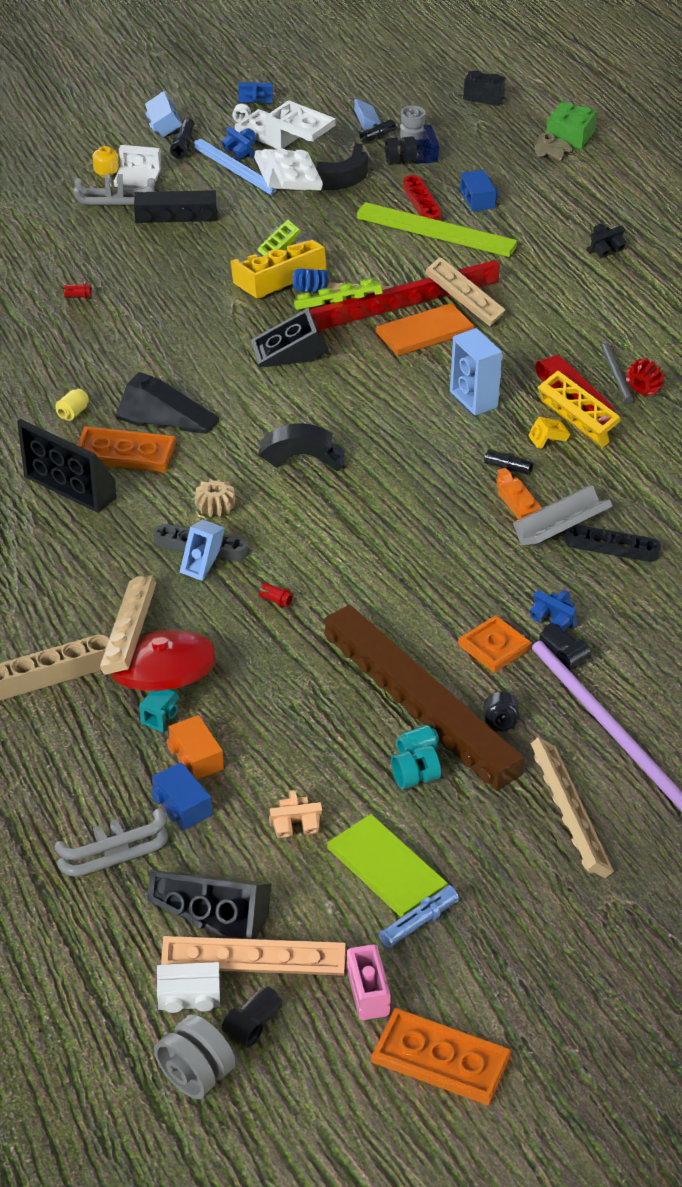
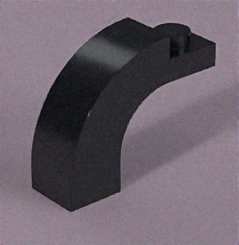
(344, 173)
(301, 439)

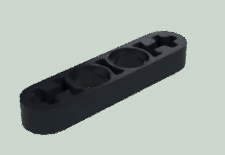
(612, 543)

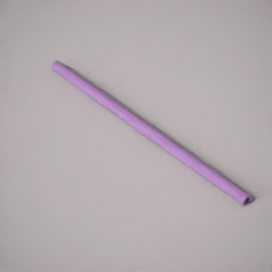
(609, 724)

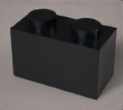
(484, 88)

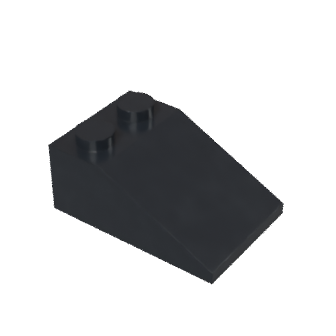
(290, 341)

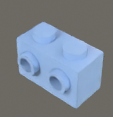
(162, 114)

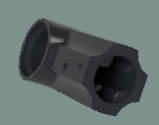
(567, 650)
(248, 1022)

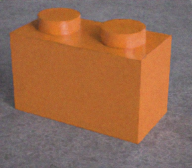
(195, 747)

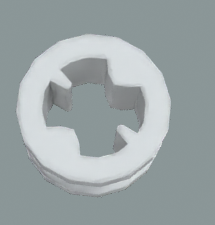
(243, 109)

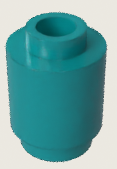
(417, 738)

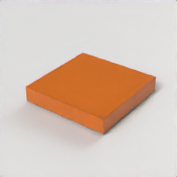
(495, 643)

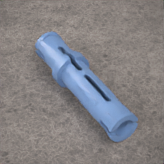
(428, 910)

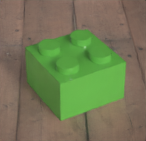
(572, 124)

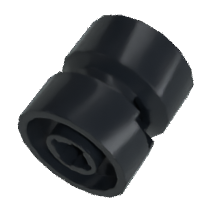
(407, 150)

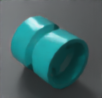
(415, 767)

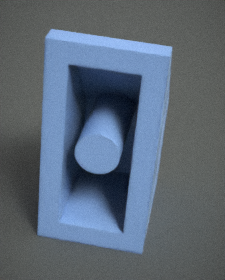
(201, 549)

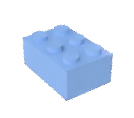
(475, 371)

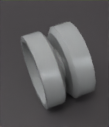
(194, 1056)

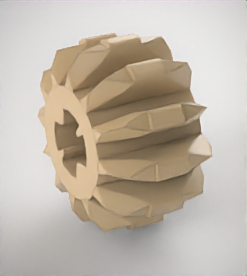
(215, 497)

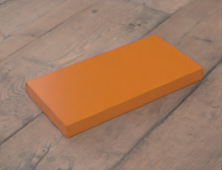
(424, 329)
(129, 448)
(441, 1056)

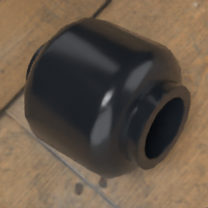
(501, 711)

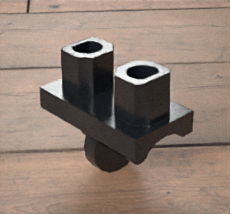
(603, 238)

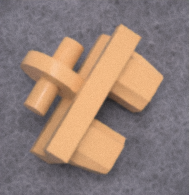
(295, 811)

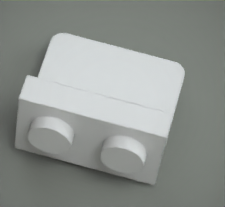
(138, 165)

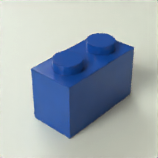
(478, 190)
(181, 796)

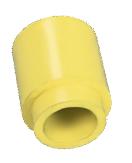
(72, 404)

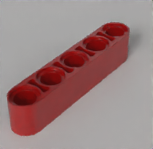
(548, 366)

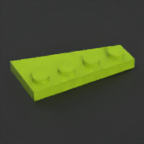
(306, 300)

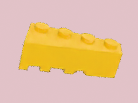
(275, 271)

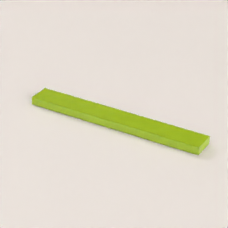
(437, 229)

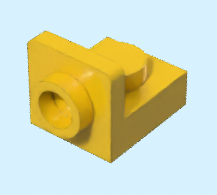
(547, 429)

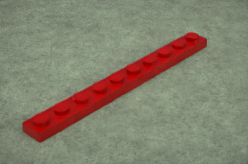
(398, 297)

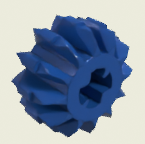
(310, 279)

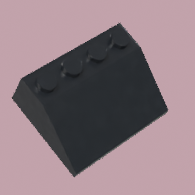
(65, 468)

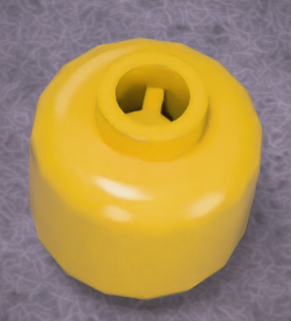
(105, 161)

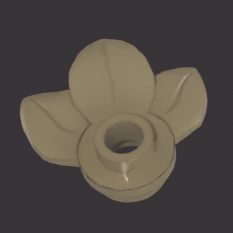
(552, 146)

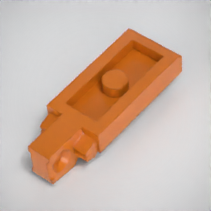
(515, 494)

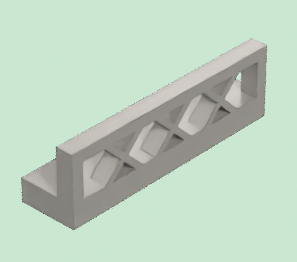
(559, 516)

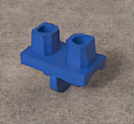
(255, 92)
(240, 142)
(555, 606)

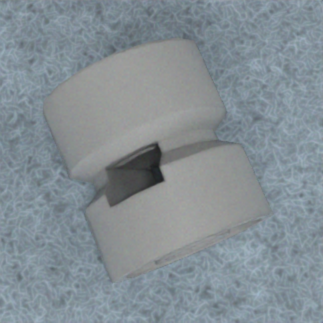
(412, 122)

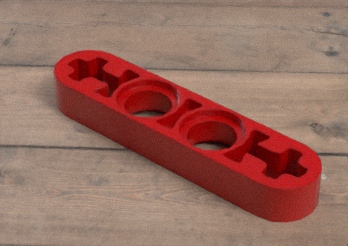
(421, 197)

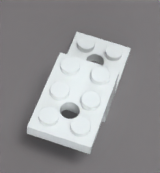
(286, 124)
(288, 169)

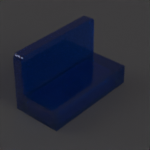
(428, 147)

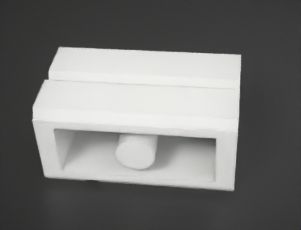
(188, 986)

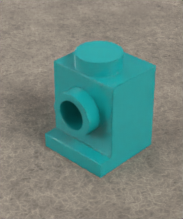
(158, 709)

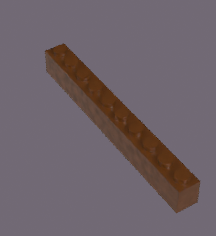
(424, 697)

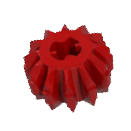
(645, 377)

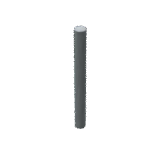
(616, 371)

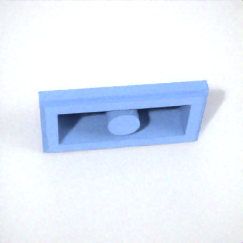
(366, 114)

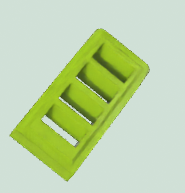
(275, 240)

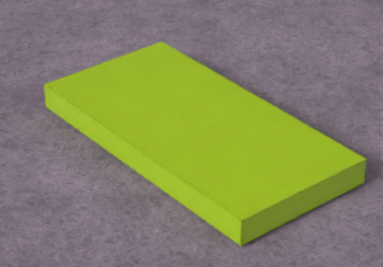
(386, 865)

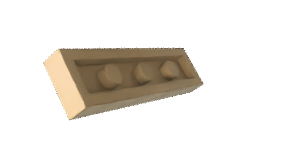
(465, 291)

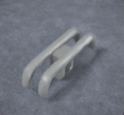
(114, 196)
(113, 848)

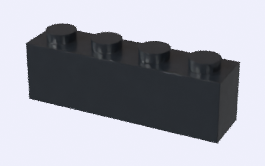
(175, 206)

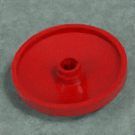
(167, 660)

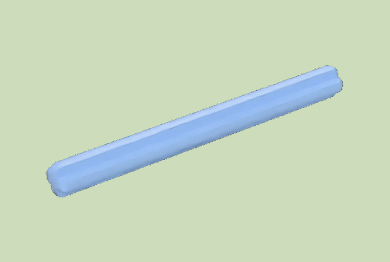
(233, 165)

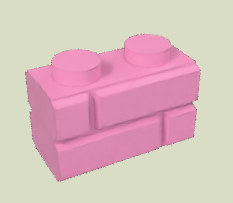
(368, 982)

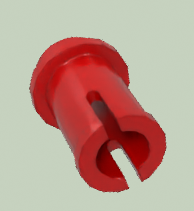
(78, 291)
(282, 597)

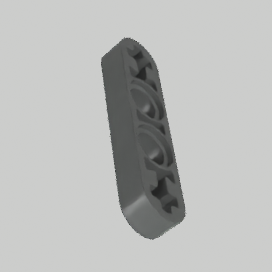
(166, 534)

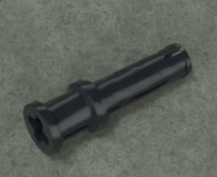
(181, 141)

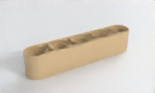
(51, 666)

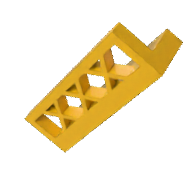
(572, 409)

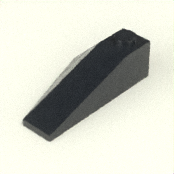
(155, 402)
(211, 903)

